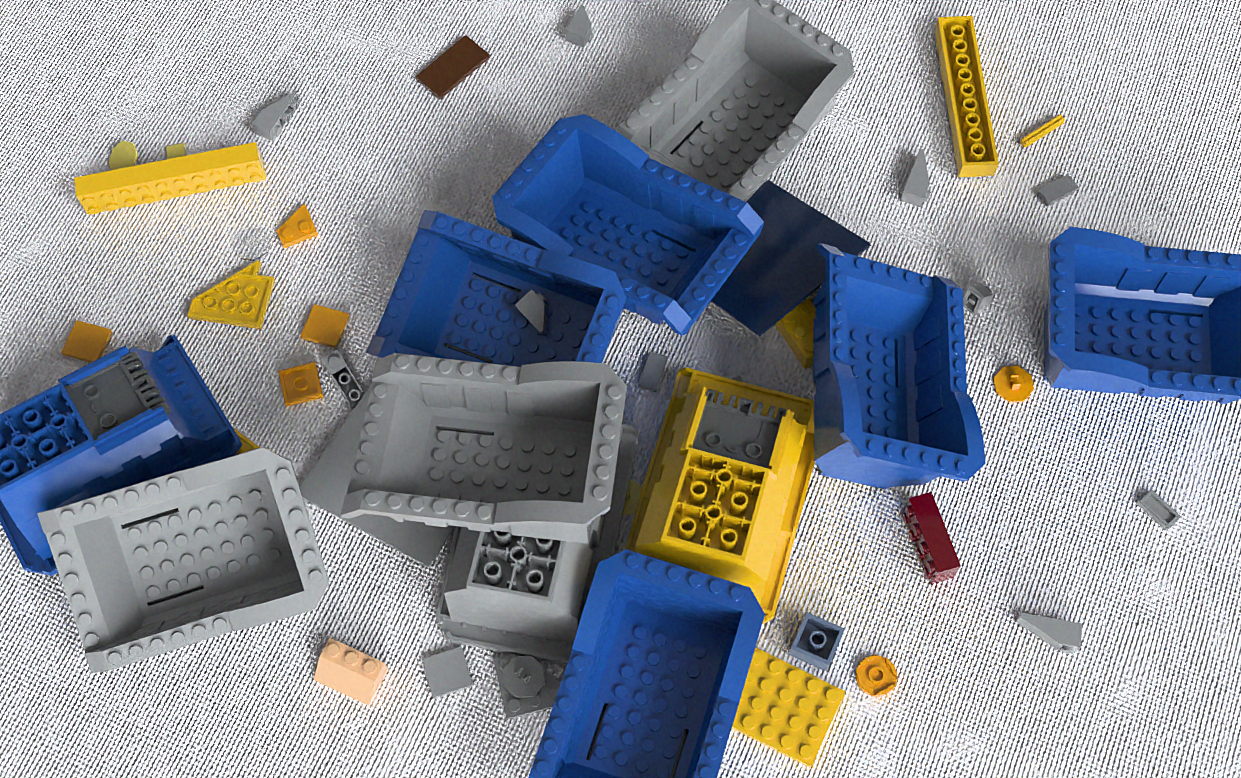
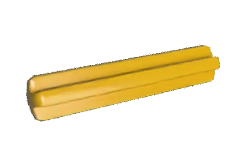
(1042, 130)

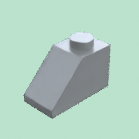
(579, 29)
(977, 298)
(535, 310)

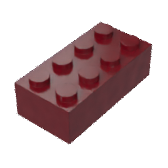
(930, 538)

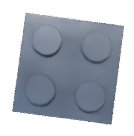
(816, 641)

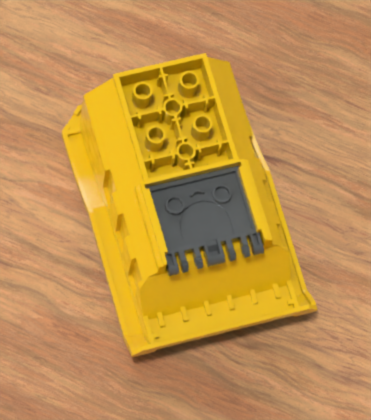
(727, 482)

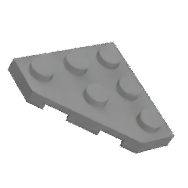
(525, 706)

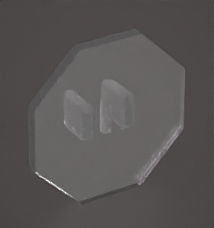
(251, 243)

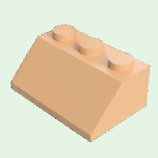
(349, 671)

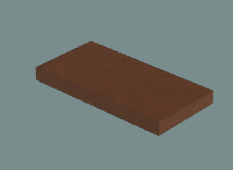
(452, 67)

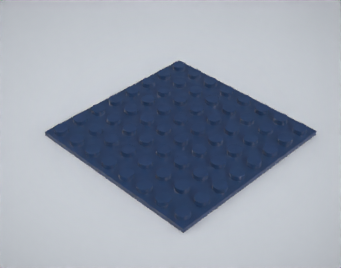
(783, 261)

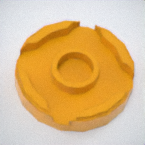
(876, 676)

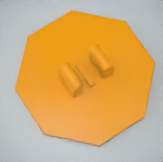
(1013, 384)

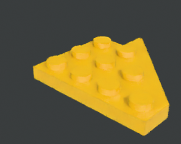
(236, 300)

